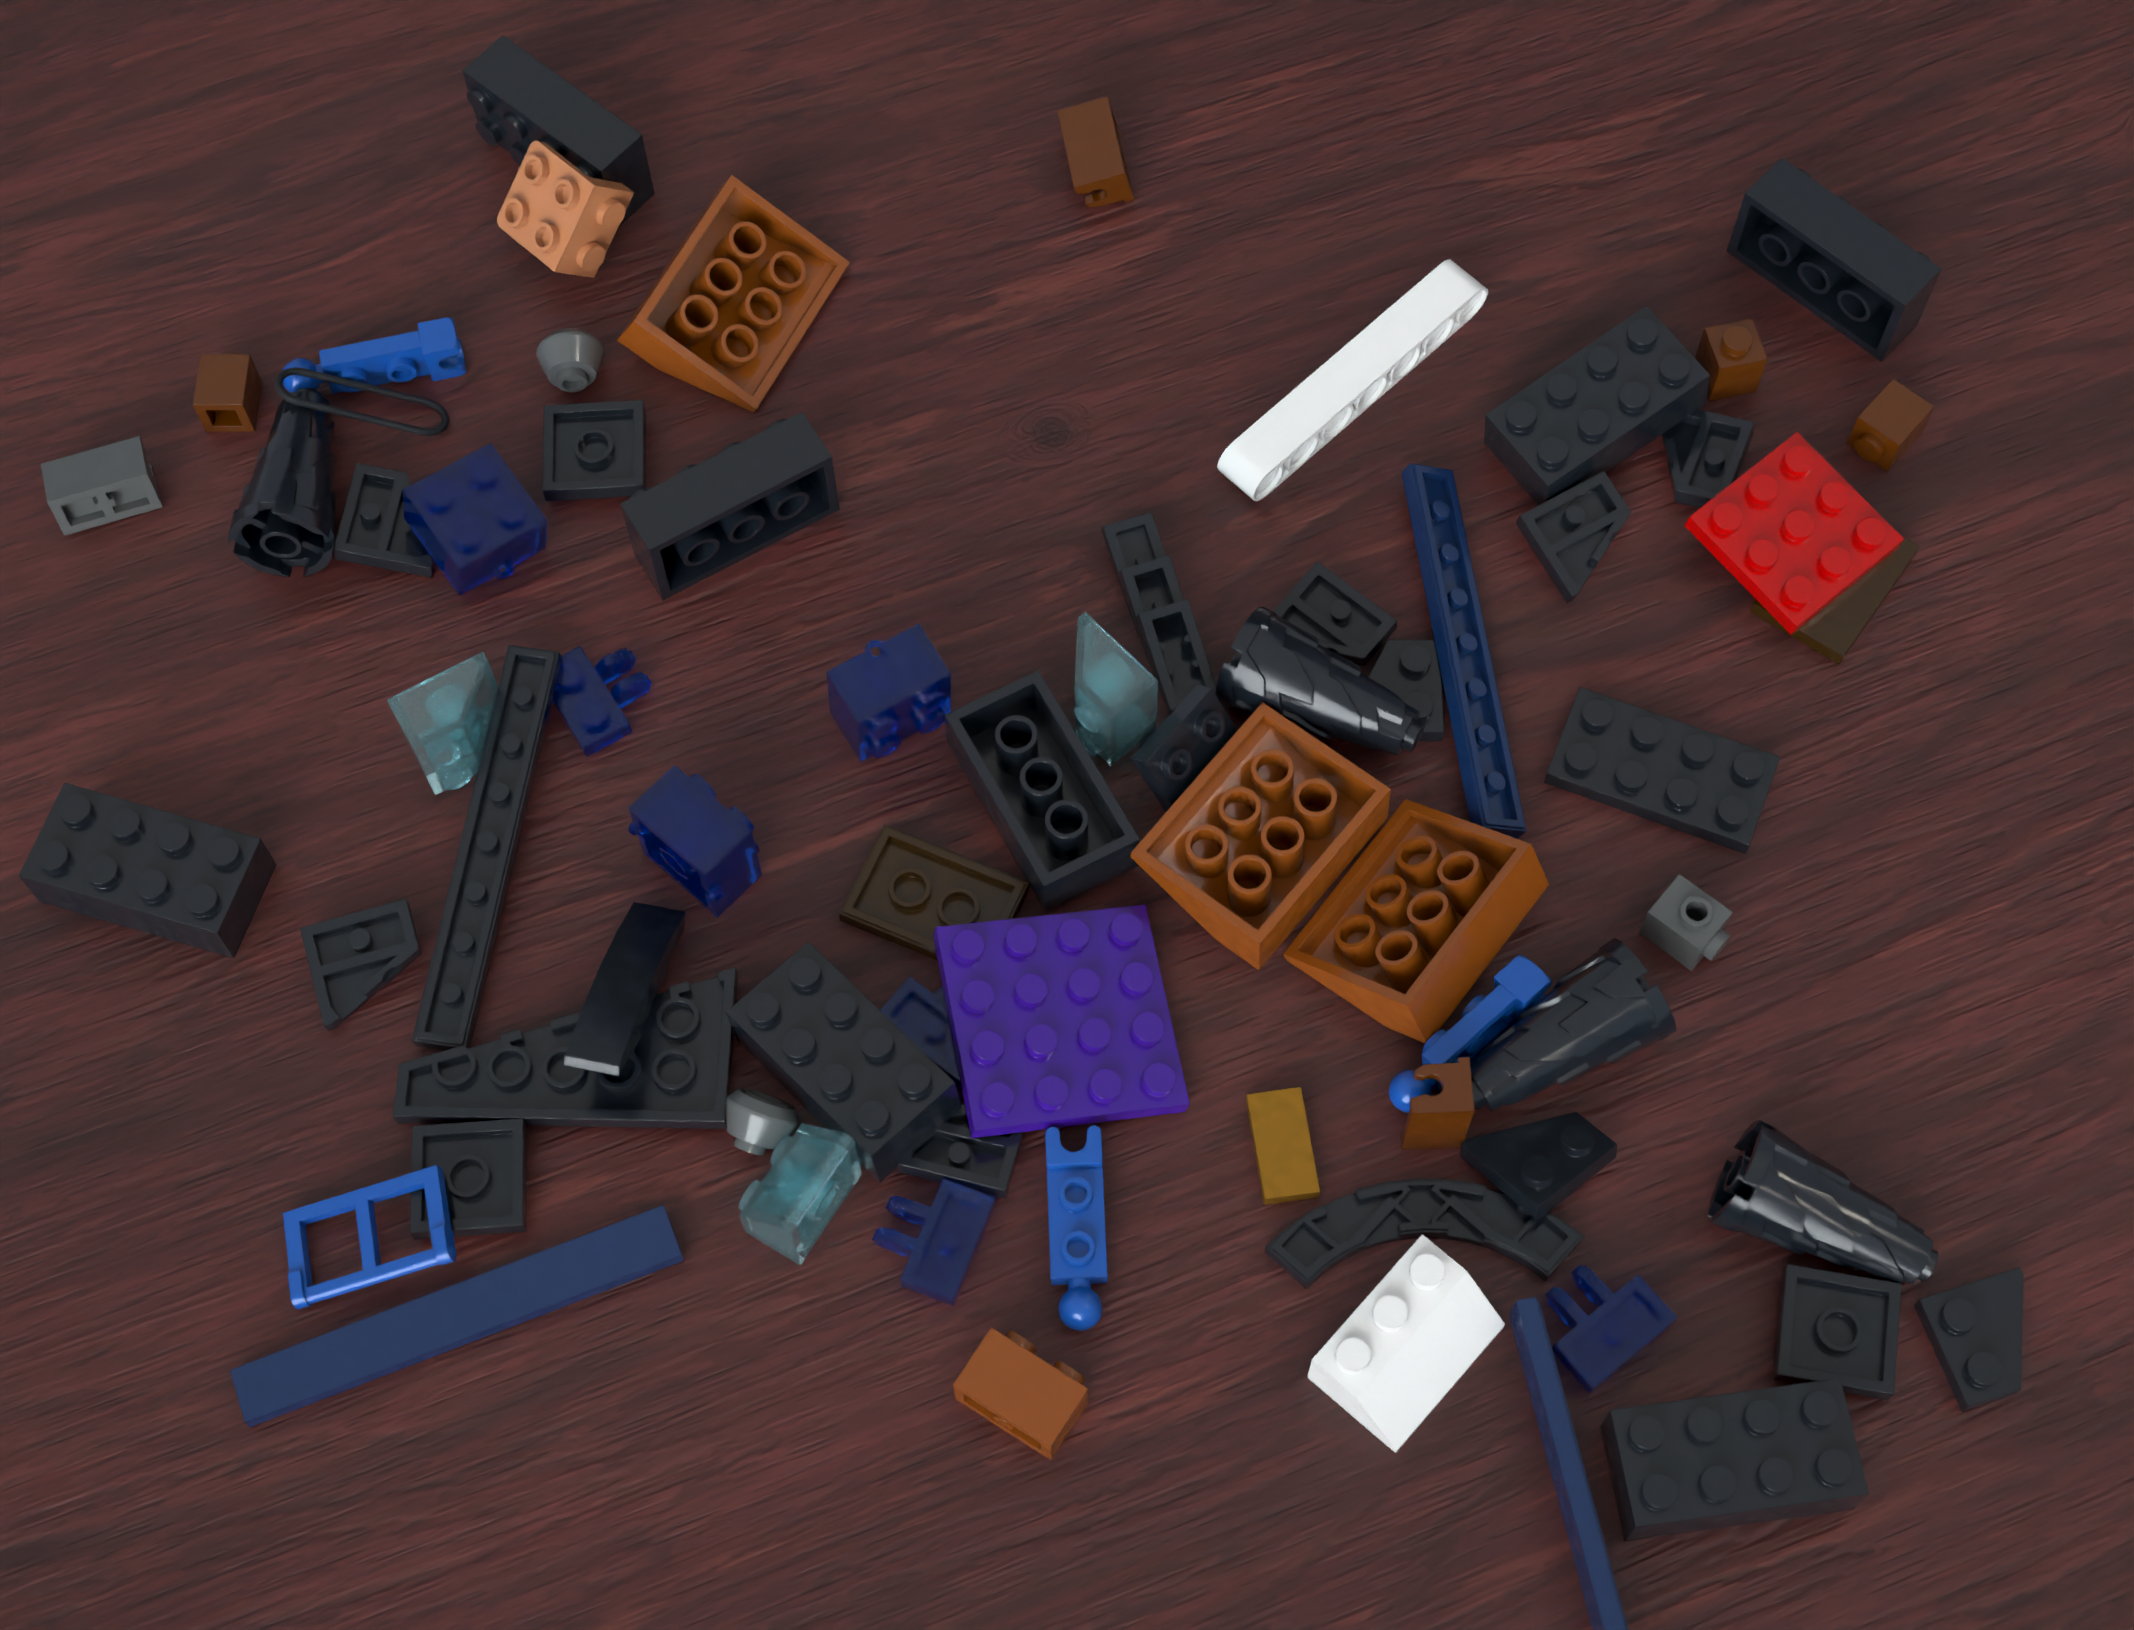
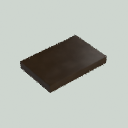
(1844, 619)
(918, 886)

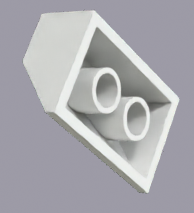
(1406, 1344)

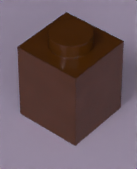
(1732, 358)
(227, 392)
(1890, 425)

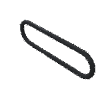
(356, 415)

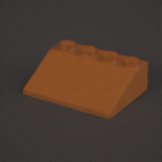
(734, 298)
(1262, 834)
(1419, 918)

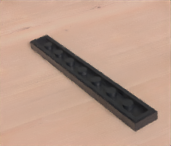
(487, 849)

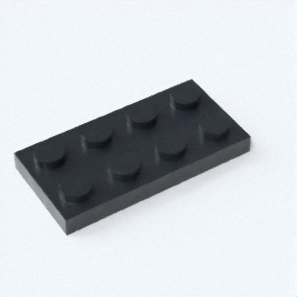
(1662, 770)

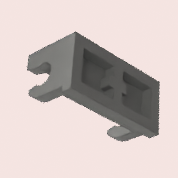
(101, 486)

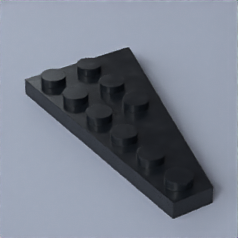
(670, 1080)

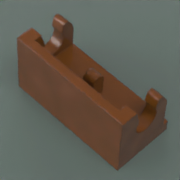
(1095, 152)
(1442, 1118)

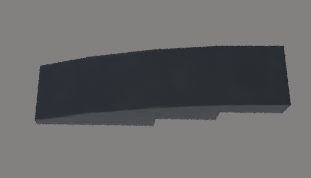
(1158, 608)
(624, 989)

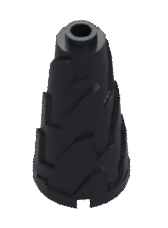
(291, 499)
(1313, 687)
(1589, 1019)
(1813, 1208)

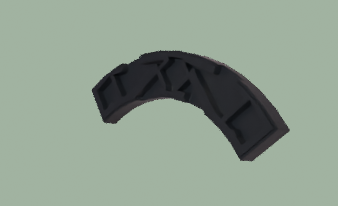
(1415, 1208)

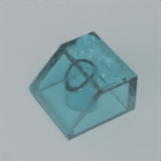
(1111, 694)
(448, 721)
(801, 1190)

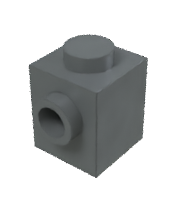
(1687, 923)

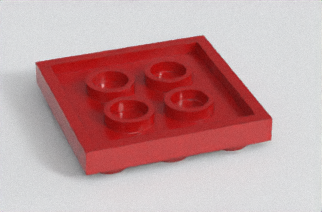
(1794, 532)

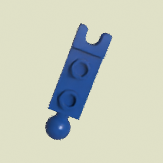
(396, 358)
(1481, 1022)
(1077, 1226)

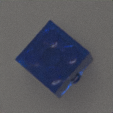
(475, 519)
(890, 694)
(696, 839)

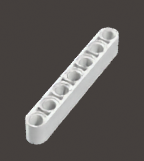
(1352, 380)

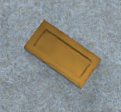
(1282, 1146)

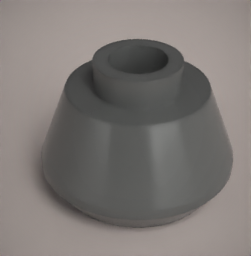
(570, 358)
(758, 1120)

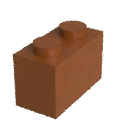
(1022, 1391)

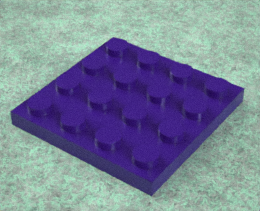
(1059, 1020)

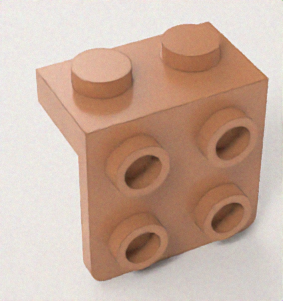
(562, 212)

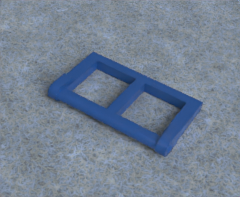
(443, 1249)

